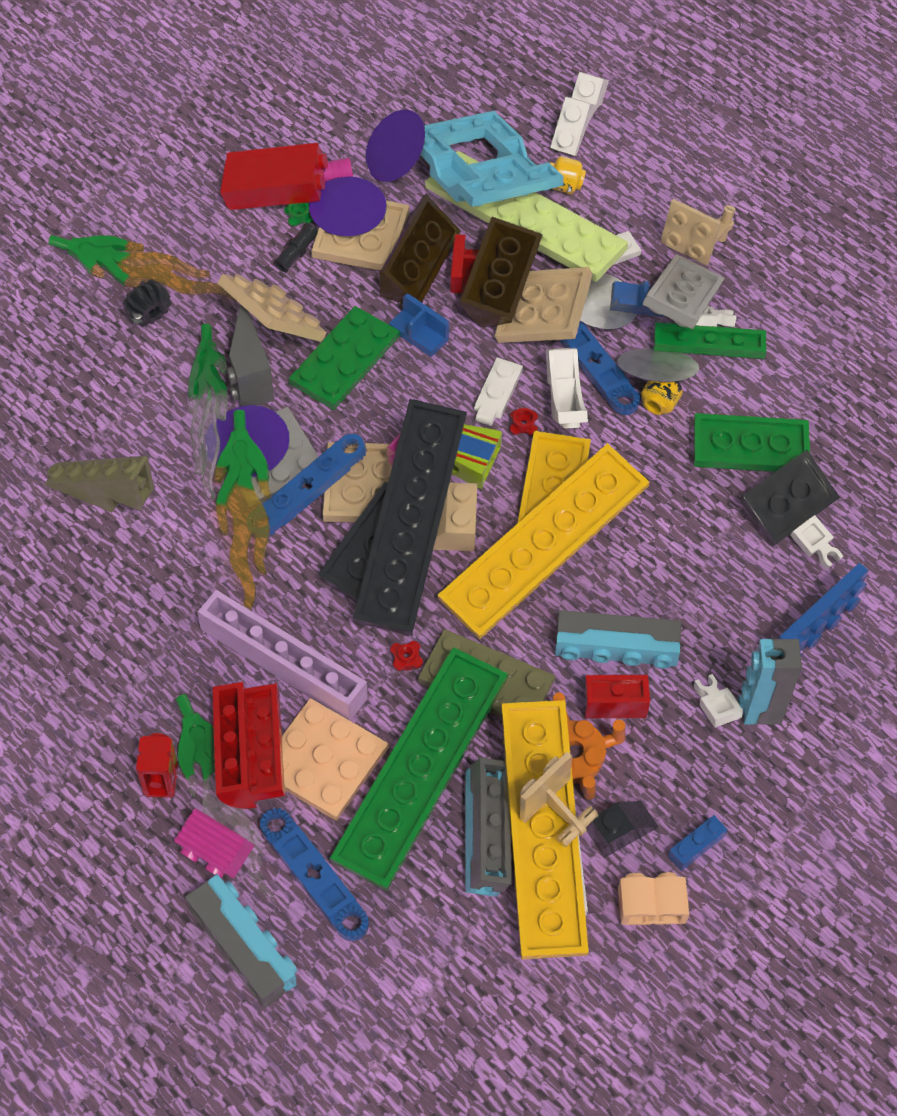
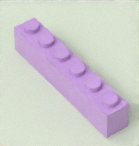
(283, 655)

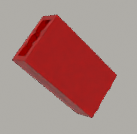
(273, 176)

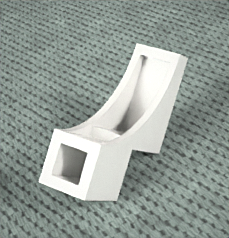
(577, 112)
(566, 393)

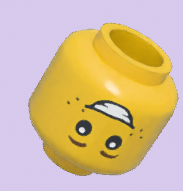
(572, 173)

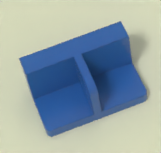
(630, 298)
(421, 326)

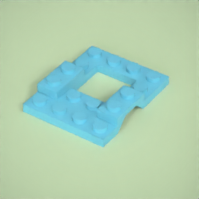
(490, 180)

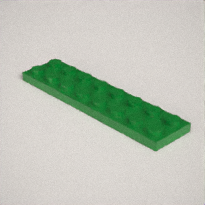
(419, 769)

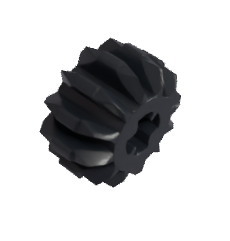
(147, 302)

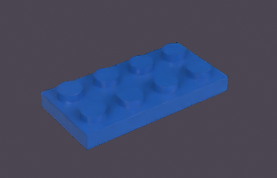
(827, 609)

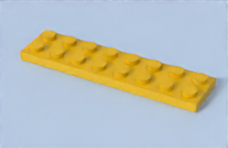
(543, 541)
(544, 870)

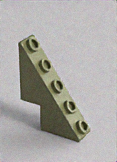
(104, 481)

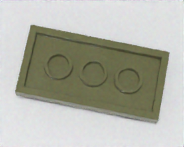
(524, 681)

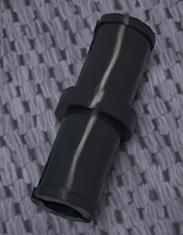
(295, 247)

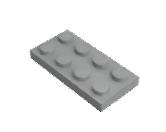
(683, 291)

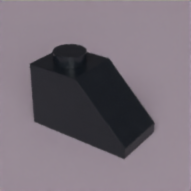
(620, 826)

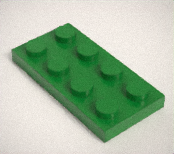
(344, 357)
(747, 441)

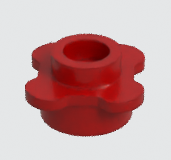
(520, 415)
(402, 663)

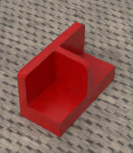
(462, 264)
(617, 696)

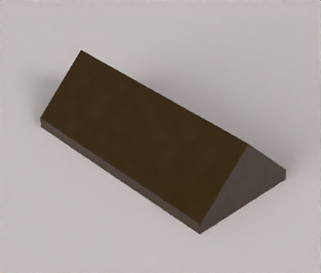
(418, 253)
(499, 273)

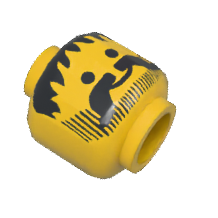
(661, 396)

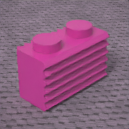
(213, 843)

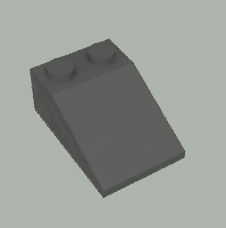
(249, 369)

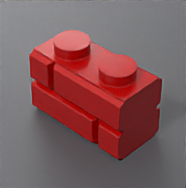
(157, 766)

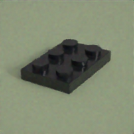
(789, 497)

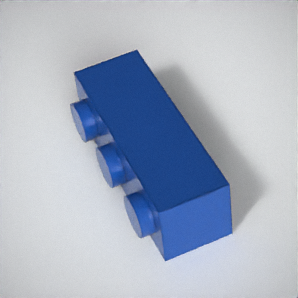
(697, 843)

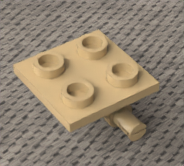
(694, 231)
(544, 791)

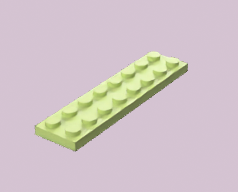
(565, 234)

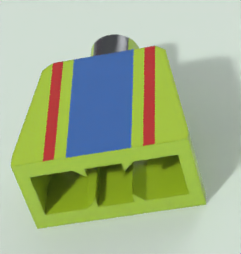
(476, 454)

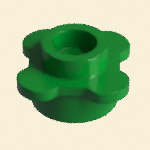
(295, 218)

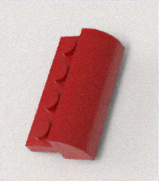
(247, 744)

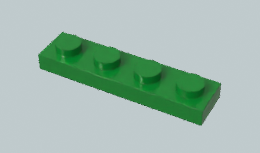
(710, 340)

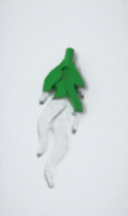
(206, 403)
(197, 747)

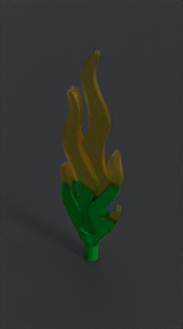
(134, 267)
(238, 495)

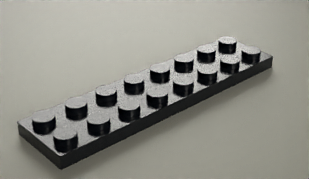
(410, 517)

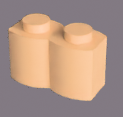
(653, 899)

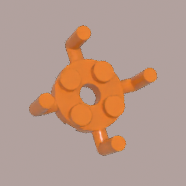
(594, 745)

